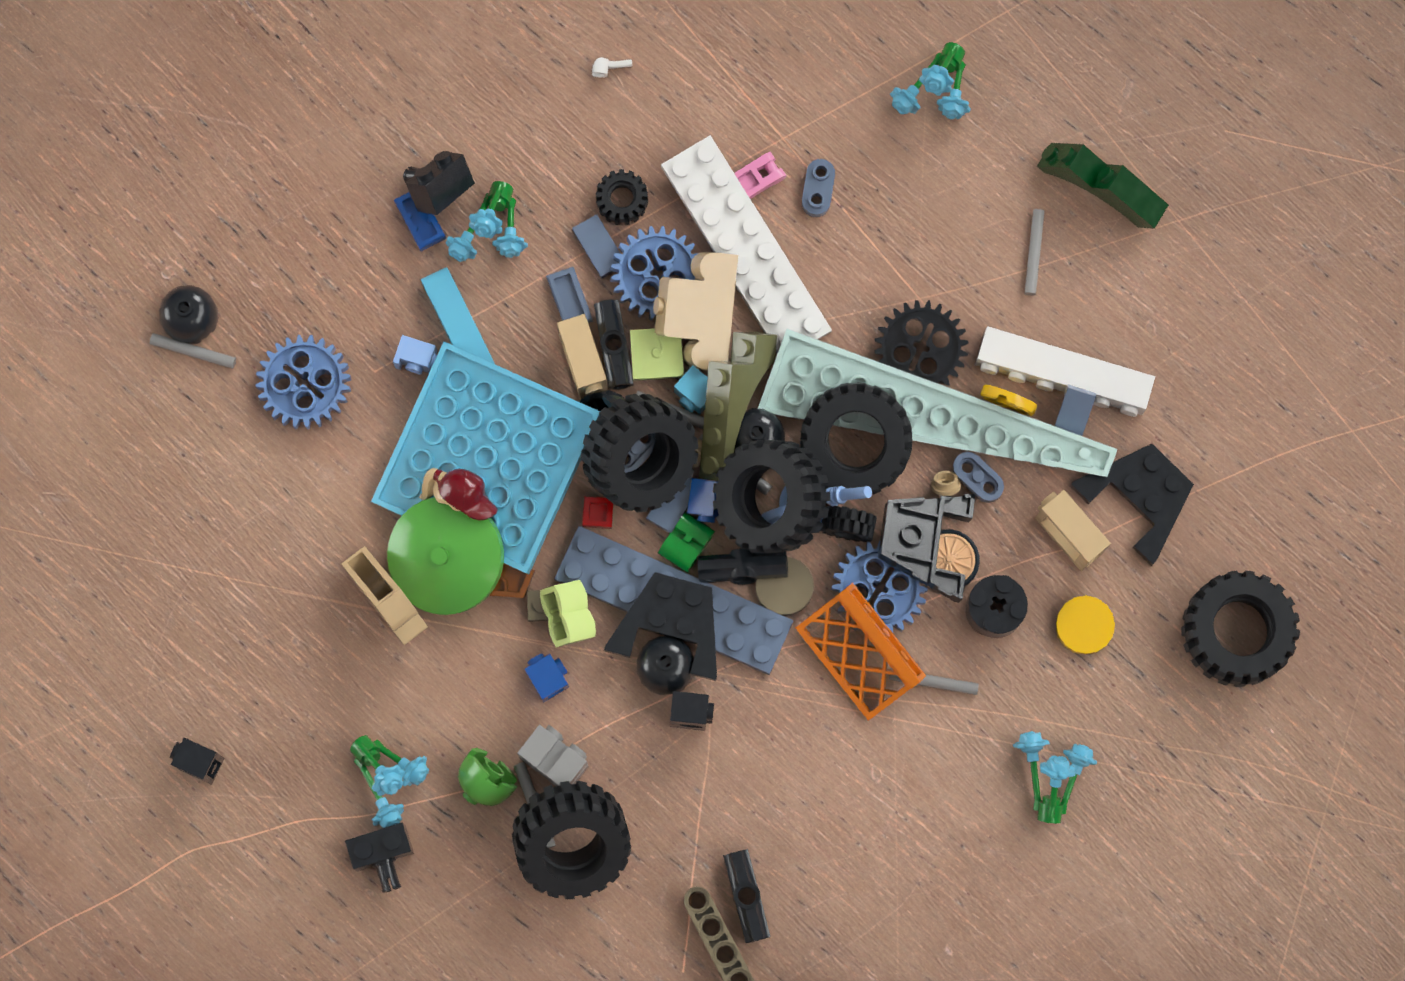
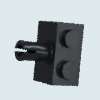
(438, 182)
(379, 851)

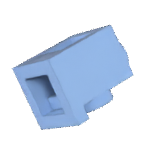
(415, 355)

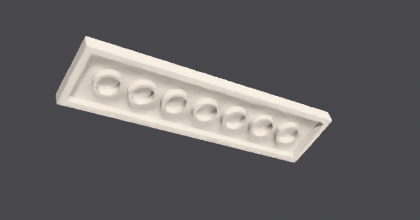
(736, 227)

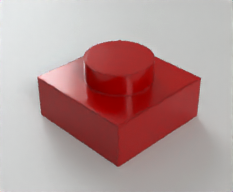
(597, 513)

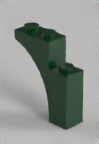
(1106, 181)

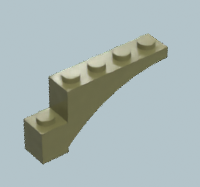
(728, 395)

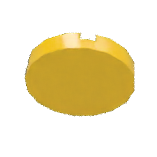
(1008, 400)
(1085, 625)

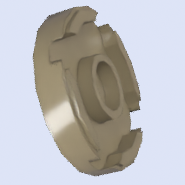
(787, 594)

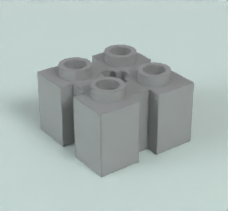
(553, 758)

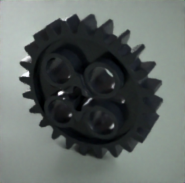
(897, 336)

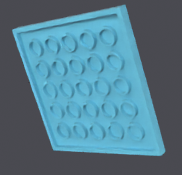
(505, 431)

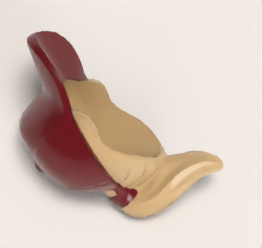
(460, 490)

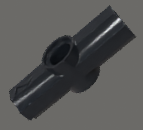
(611, 327)
(742, 567)
(742, 876)

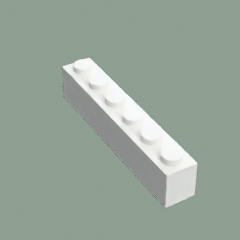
(1056, 368)

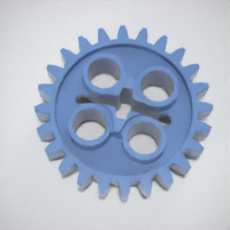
(632, 281)
(320, 362)
(902, 602)

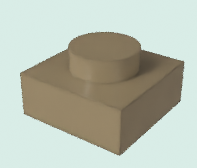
(534, 606)

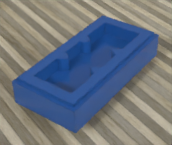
(422, 226)

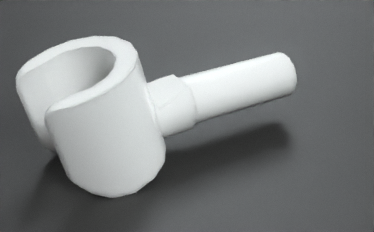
(601, 66)

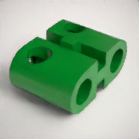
(686, 542)

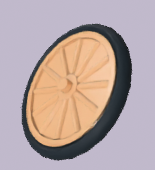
(958, 554)

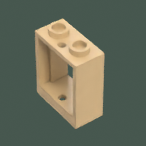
(582, 355)
(1071, 529)

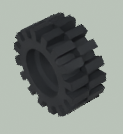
(622, 180)
(849, 524)

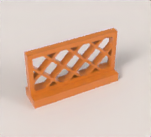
(878, 634)

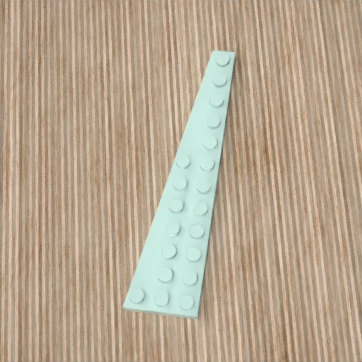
(936, 412)

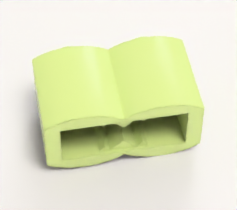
(568, 613)

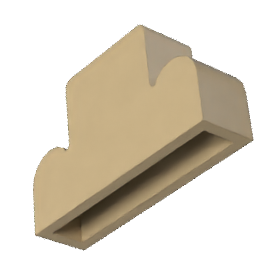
(699, 308)
(385, 595)

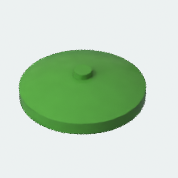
(444, 558)

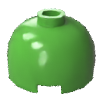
(484, 780)

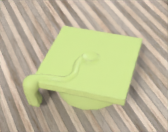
(655, 355)

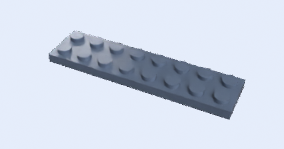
(620, 574)

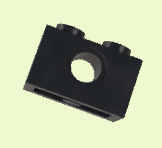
(691, 711)
(196, 760)

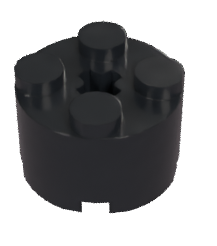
(1001, 590)

